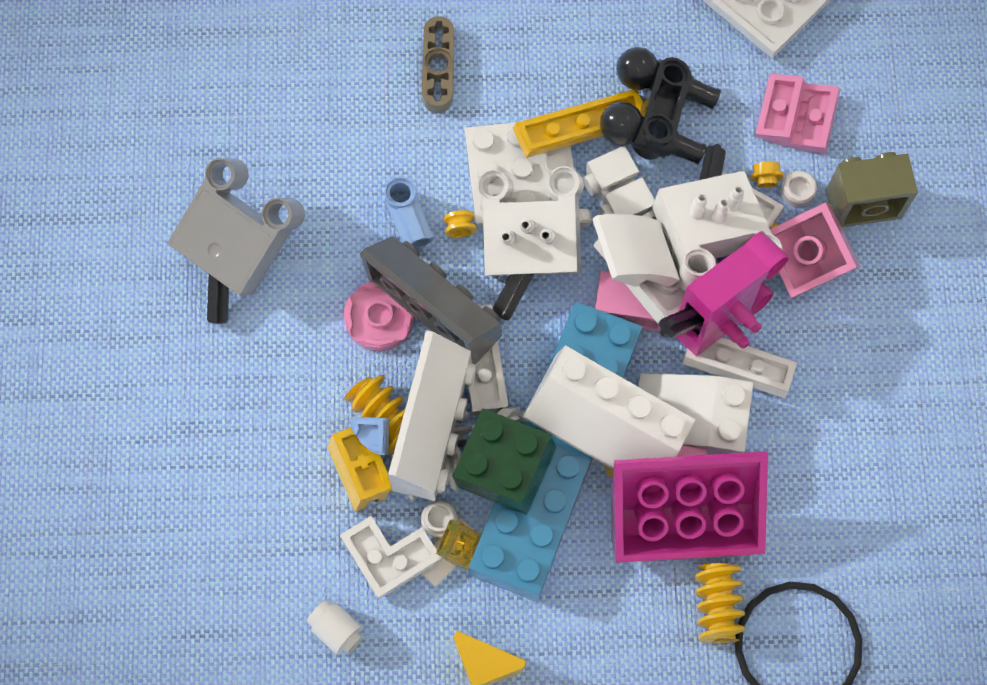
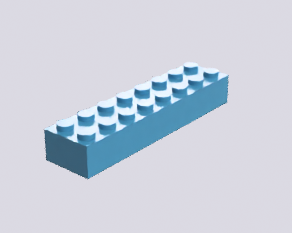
(519, 547)

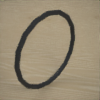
(800, 586)

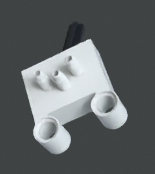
(708, 217)
(529, 236)

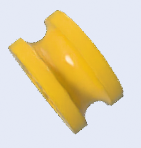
(460, 224)

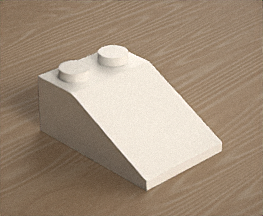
(715, 402)

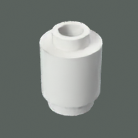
(335, 627)

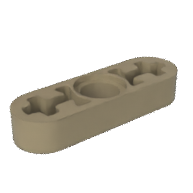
(446, 76)

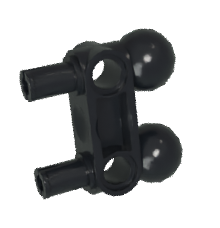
(667, 87)

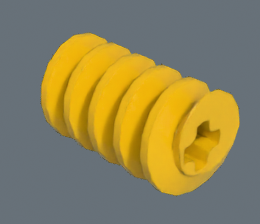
(375, 402)
(719, 603)

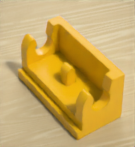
(359, 469)

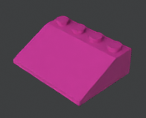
(689, 506)

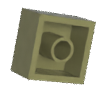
(872, 189)

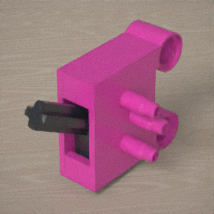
(727, 297)

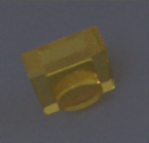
(458, 544)

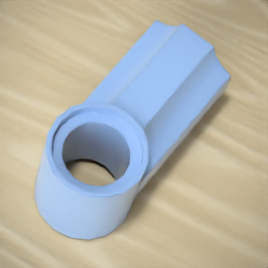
(407, 215)

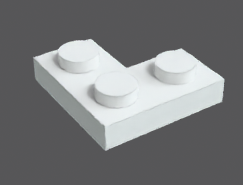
(387, 565)

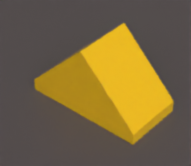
(484, 662)

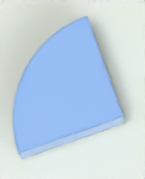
(372, 433)

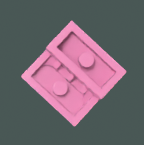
(798, 113)

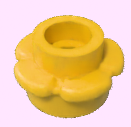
(766, 174)

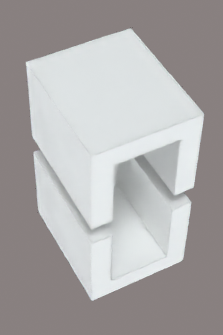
(615, 186)

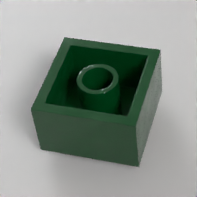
(504, 461)

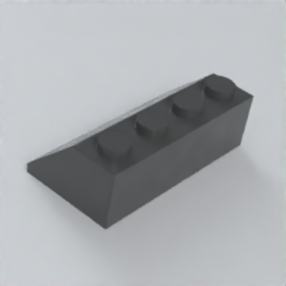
(430, 297)

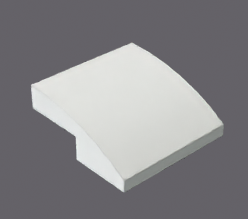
(635, 249)

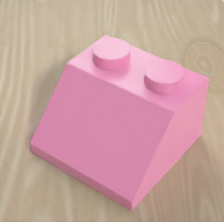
(815, 249)

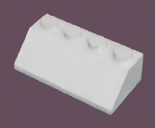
(604, 412)
(430, 418)

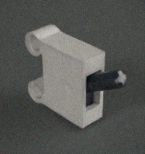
(230, 236)

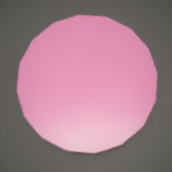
(376, 319)

